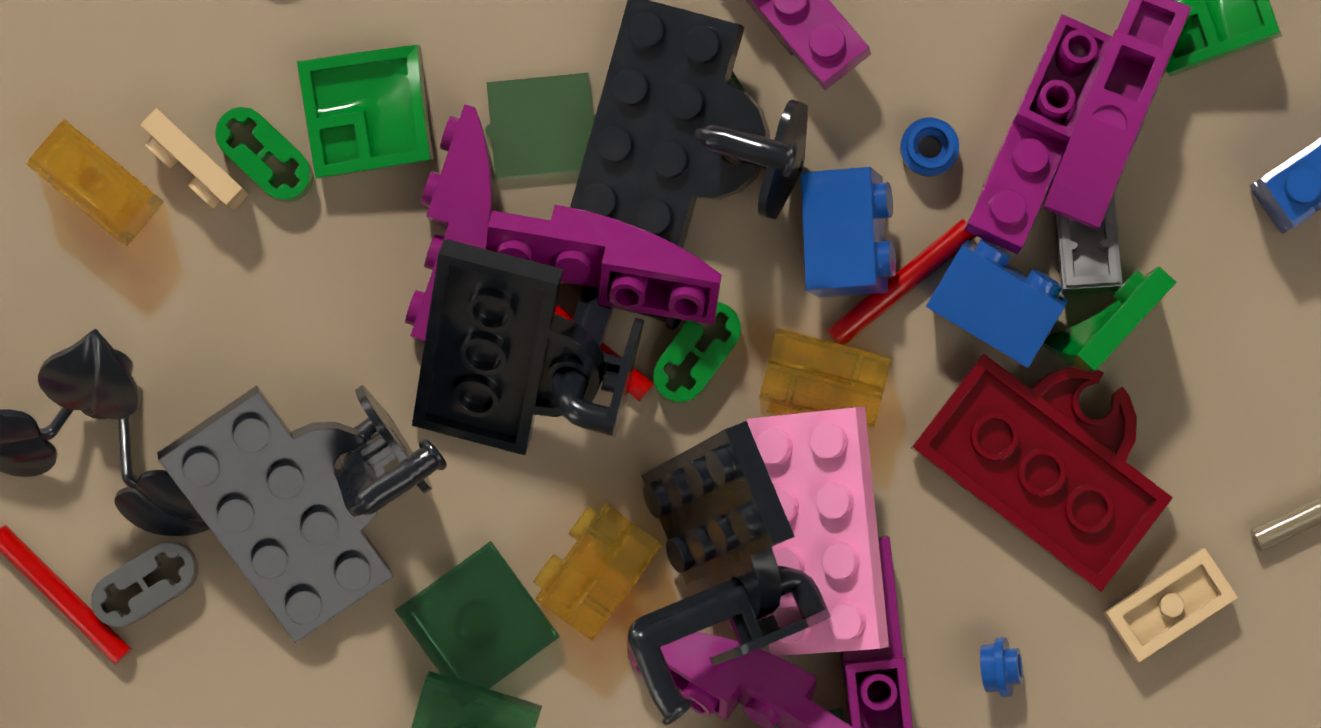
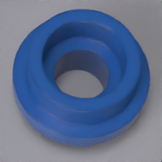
(935, 129)
(1000, 667)

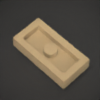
(173, 145)
(1170, 605)

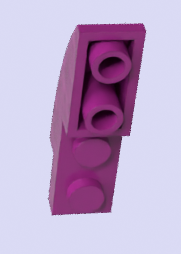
(815, 36)
(1116, 110)
(1038, 135)
(457, 200)
(623, 261)
(878, 677)
(767, 685)

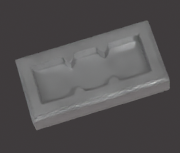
(1088, 256)

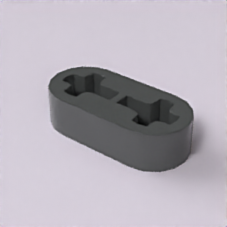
(136, 572)

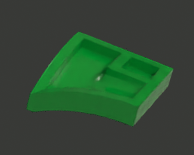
(1221, 29)
(365, 110)
(1096, 338)

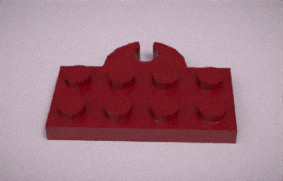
(1048, 464)

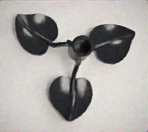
(101, 385)

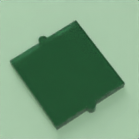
(539, 124)

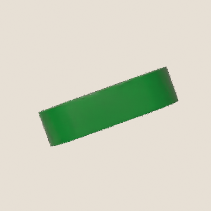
(274, 144)
(708, 362)

